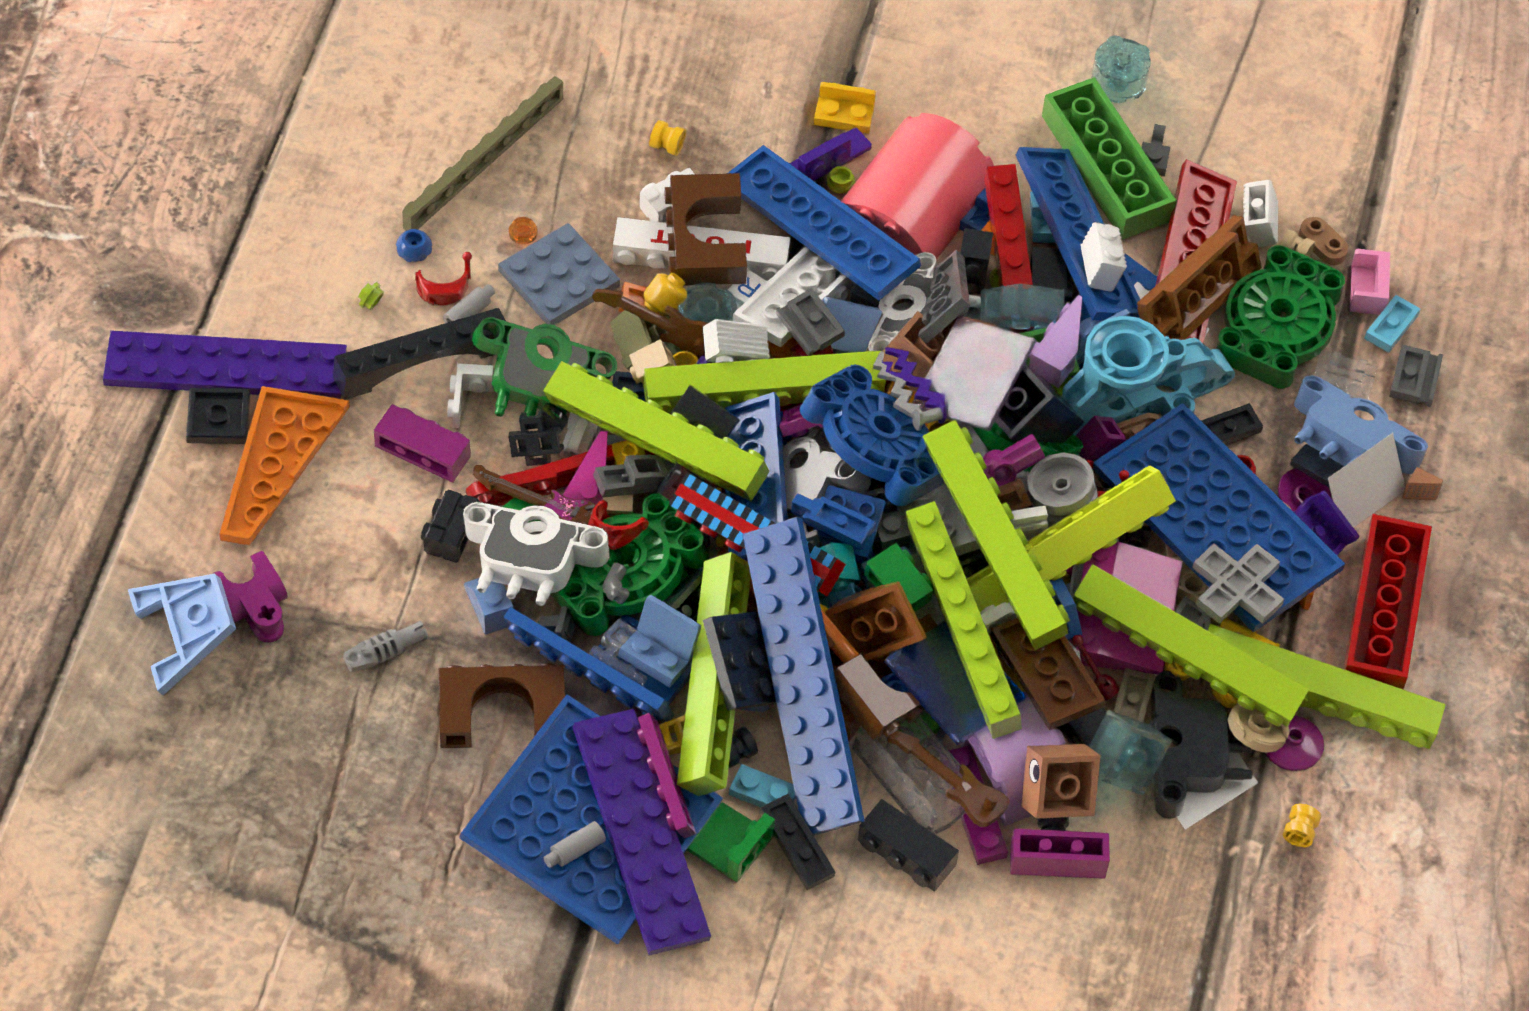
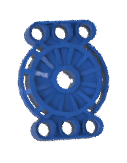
(872, 434)

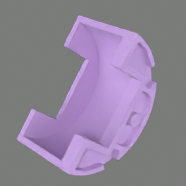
(1006, 756)

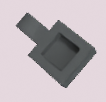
(1155, 151)

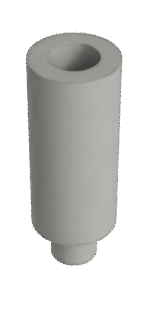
(470, 304)
(575, 845)

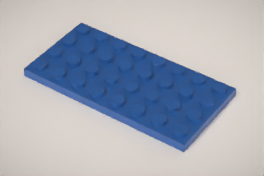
(1221, 505)

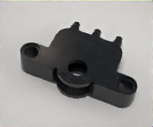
(1201, 744)

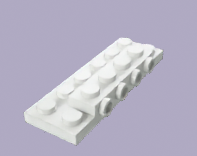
(797, 276)

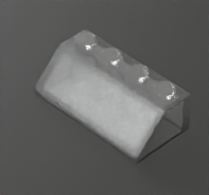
(909, 780)

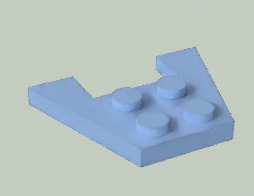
(196, 617)

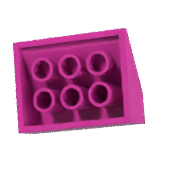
(1146, 572)

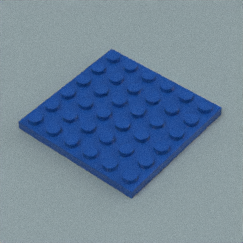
(548, 799)

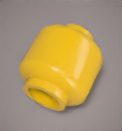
(665, 291)

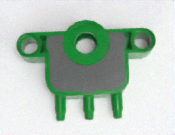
(522, 371)

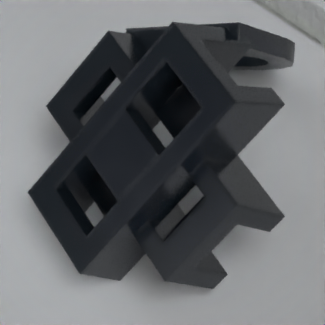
(548, 428)

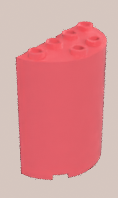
(921, 183)

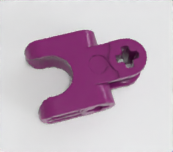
(258, 599)

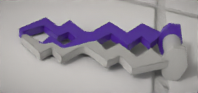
(934, 399)

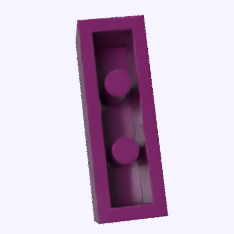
(422, 442)
(1059, 853)

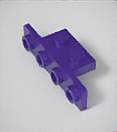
(832, 154)

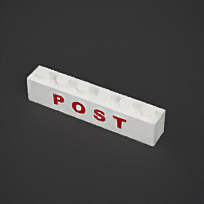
(647, 245)

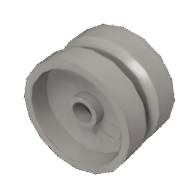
(1062, 485)

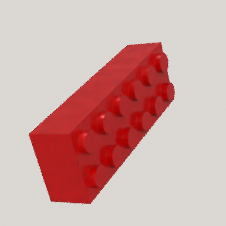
(1387, 600)

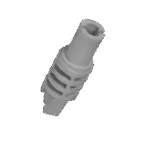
(383, 647)

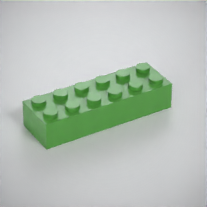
(1108, 158)

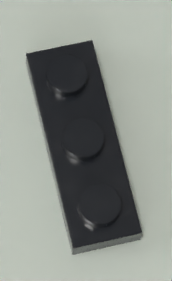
(798, 842)

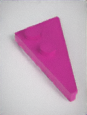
(583, 483)

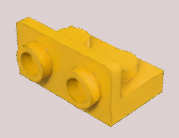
(845, 107)

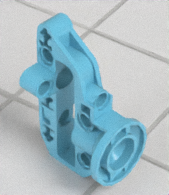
(1129, 361)

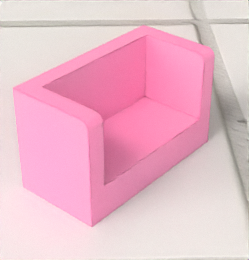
(1369, 281)

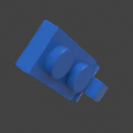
(834, 520)

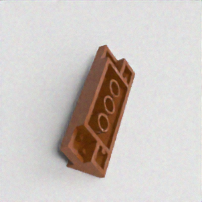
(1201, 281)

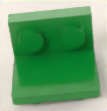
(732, 841)

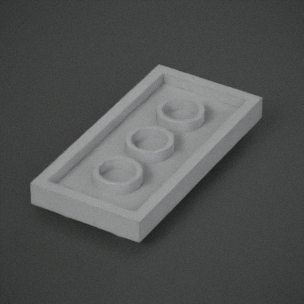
(955, 524)

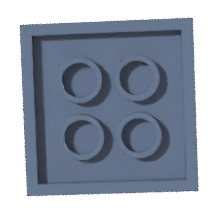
(558, 274)

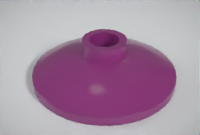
(1297, 486)
(1300, 753)

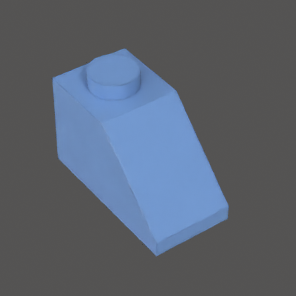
(490, 605)

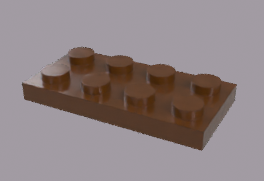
(1050, 675)

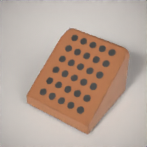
(1422, 486)

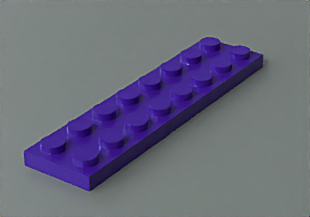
(219, 362)
(640, 833)

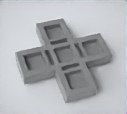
(1238, 583)

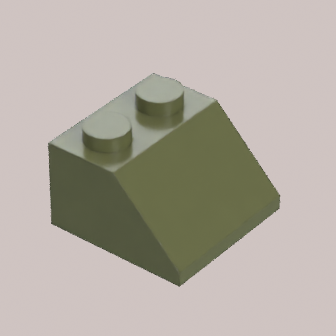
(635, 333)

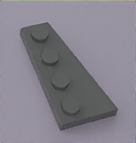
(948, 296)

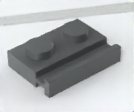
(810, 322)
(1416, 375)

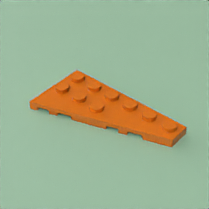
(279, 446)

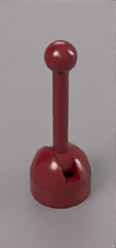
(1105, 683)

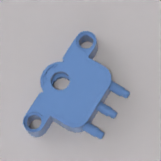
(1344, 436)

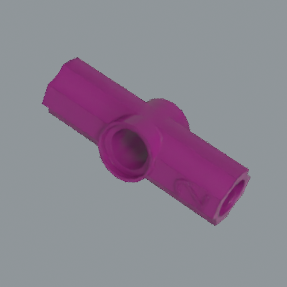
(1012, 460)

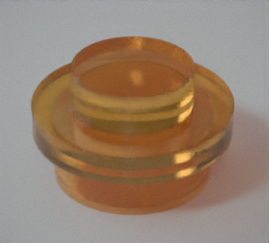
(523, 230)

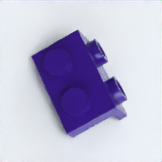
(1327, 521)

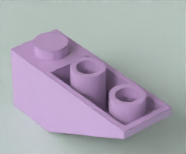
(1057, 352)

